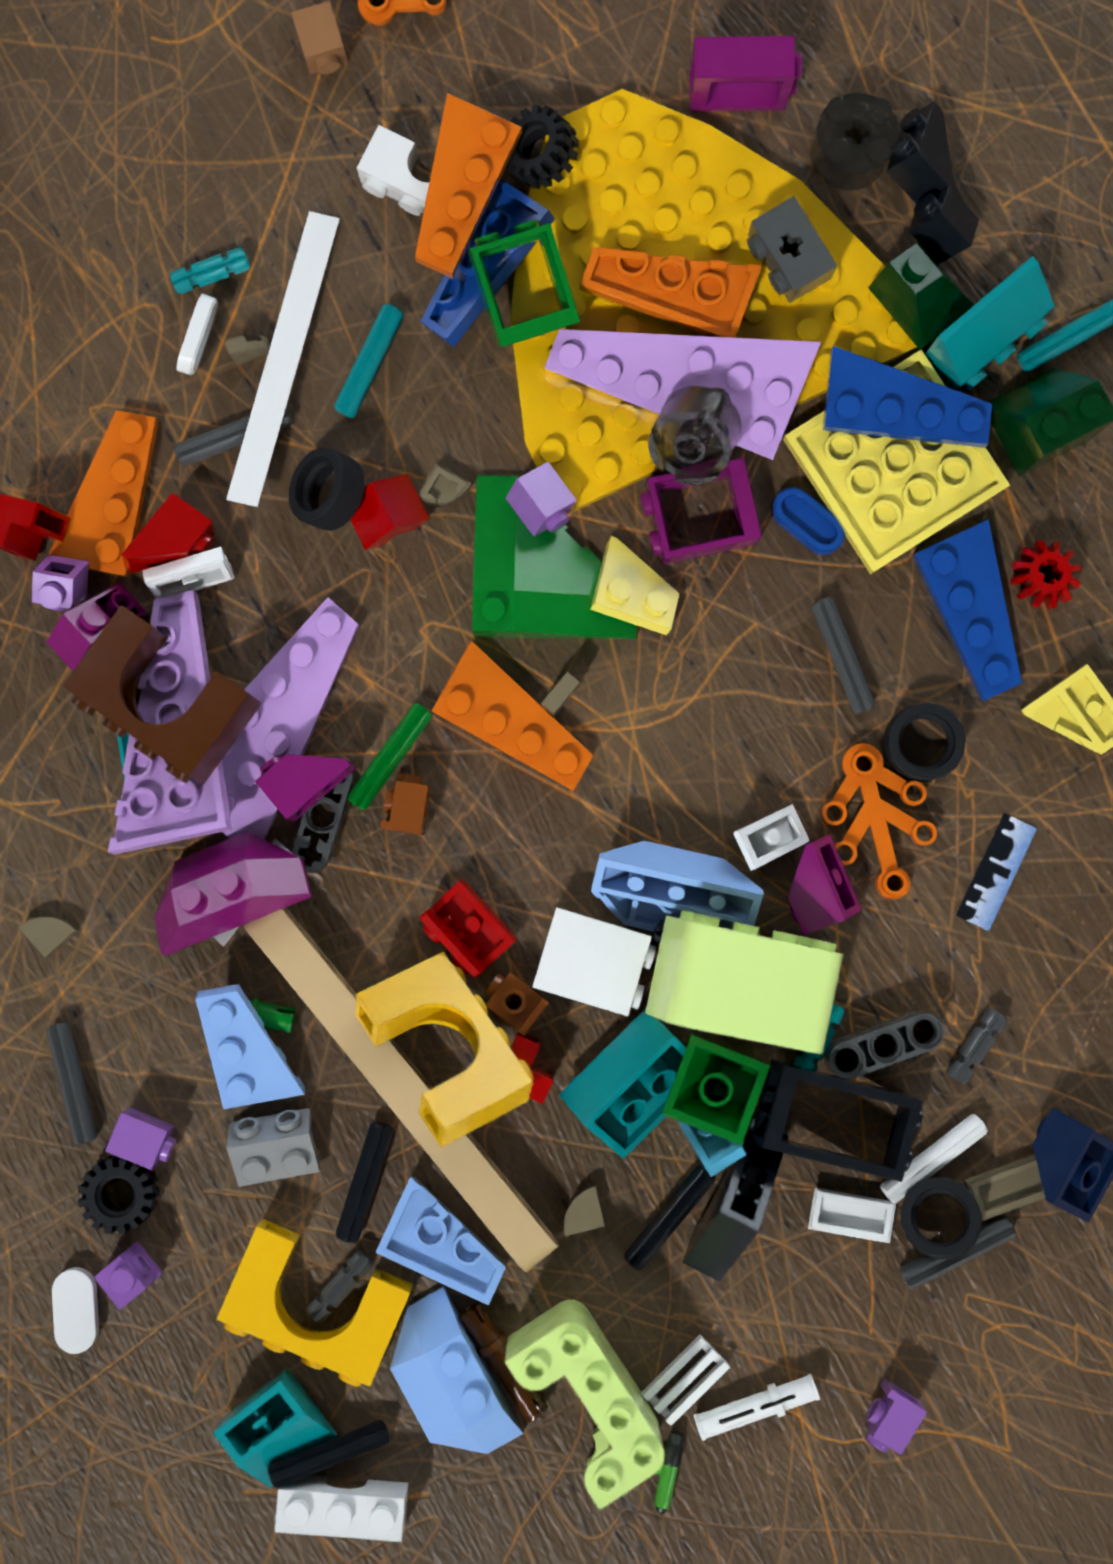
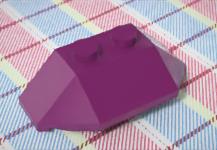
(227, 889)

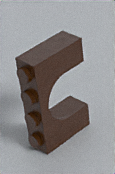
(108, 684)

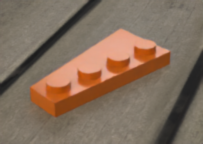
(464, 175)

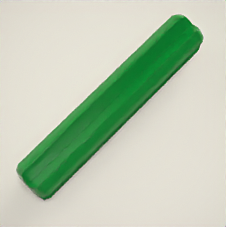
(390, 756)

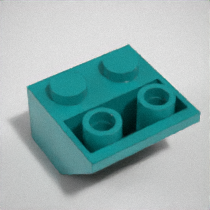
(272, 1426)

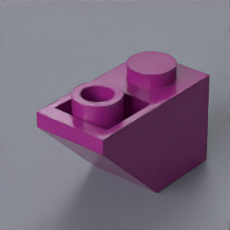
(84, 623)

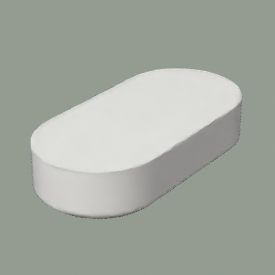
(197, 334)
(75, 1310)

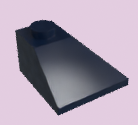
(1073, 1164)

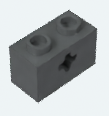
(790, 228)

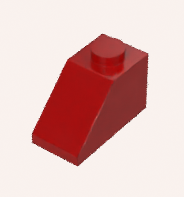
(169, 535)

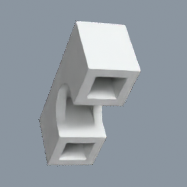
(388, 168)
(365, 1512)

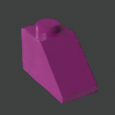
(301, 781)
(821, 888)

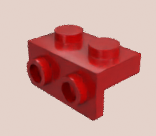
(467, 929)

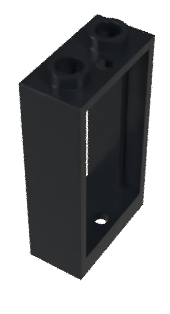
(776, 1105)

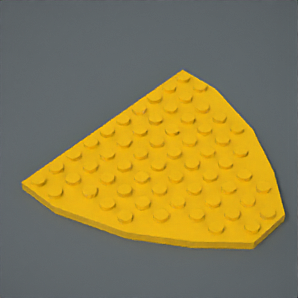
(679, 190)

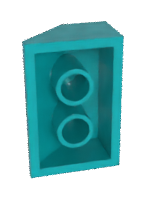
(992, 328)
(627, 1084)

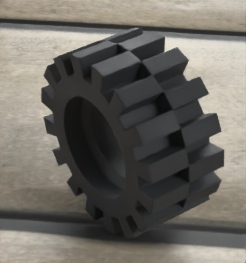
(555, 155)
(107, 1216)

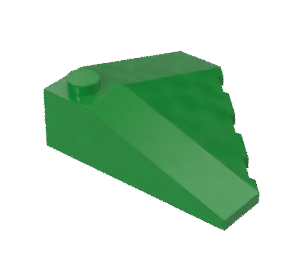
(532, 582)

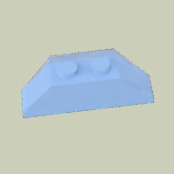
(657, 880)
(448, 1381)

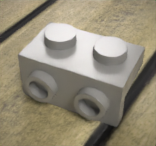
(272, 1147)

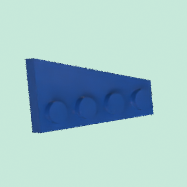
(459, 299)
(891, 403)
(971, 601)

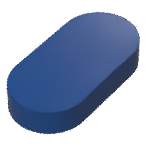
(807, 521)

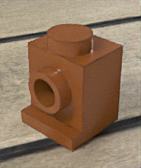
(407, 805)
(532, 1001)

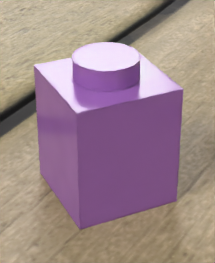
(541, 500)
(142, 1139)

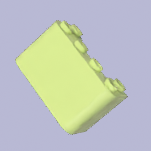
(744, 982)
(628, 1432)

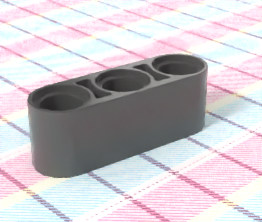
(903, 1044)

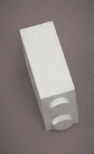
(594, 962)

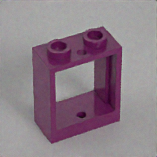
(743, 73)
(742, 505)

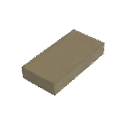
(1007, 1187)

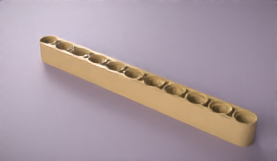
(401, 1087)

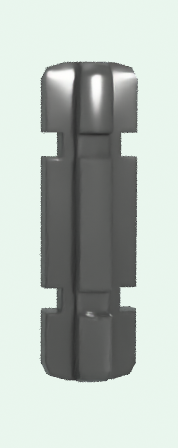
(977, 1046)
(339, 1287)

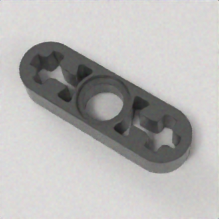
(323, 847)

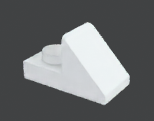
(771, 837)

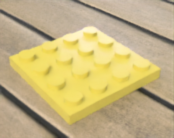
(893, 489)

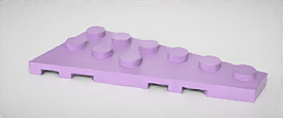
(645, 368)
(292, 697)
(153, 802)

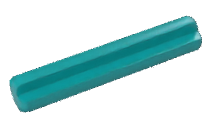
(1066, 338)
(368, 361)

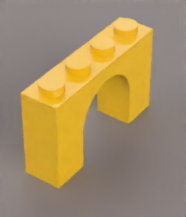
(439, 995)
(257, 1309)

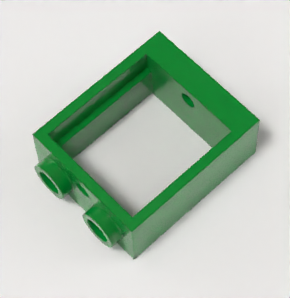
(525, 234)

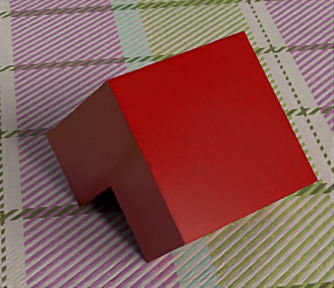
(388, 510)
(26, 524)
(526, 1048)

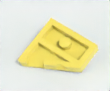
(633, 591)
(1077, 709)

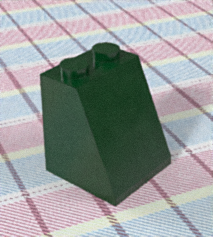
(1049, 417)

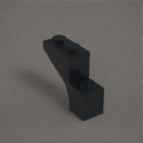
(925, 173)

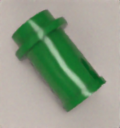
(275, 1016)

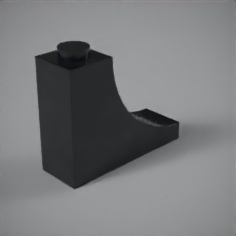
(734, 1211)

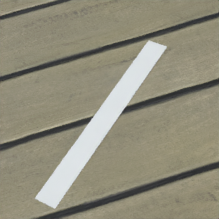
(282, 359)

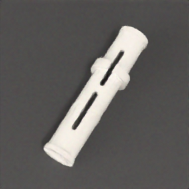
(803, 1391)

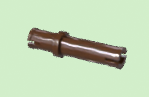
(493, 1347)

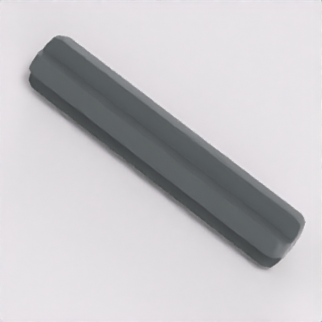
(216, 441)
(843, 655)
(71, 1083)
(926, 1268)

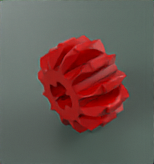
(1033, 581)

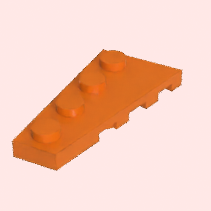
(680, 291)
(111, 496)
(504, 715)

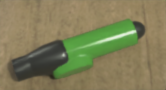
(668, 1472)

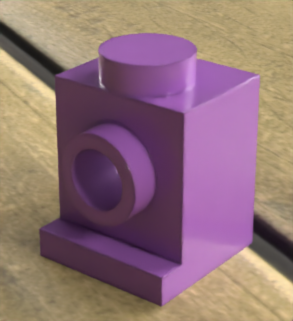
(60, 590)
(128, 1275)
(893, 1418)

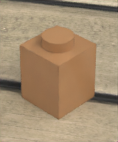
(320, 38)

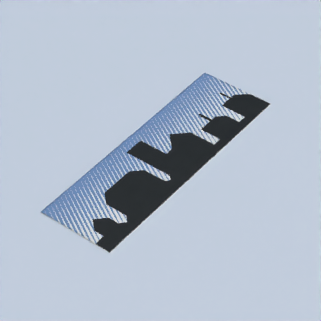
(996, 872)

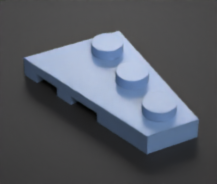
(242, 1053)
(439, 1245)

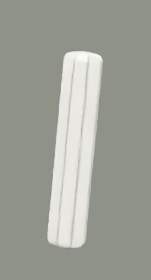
(936, 1157)

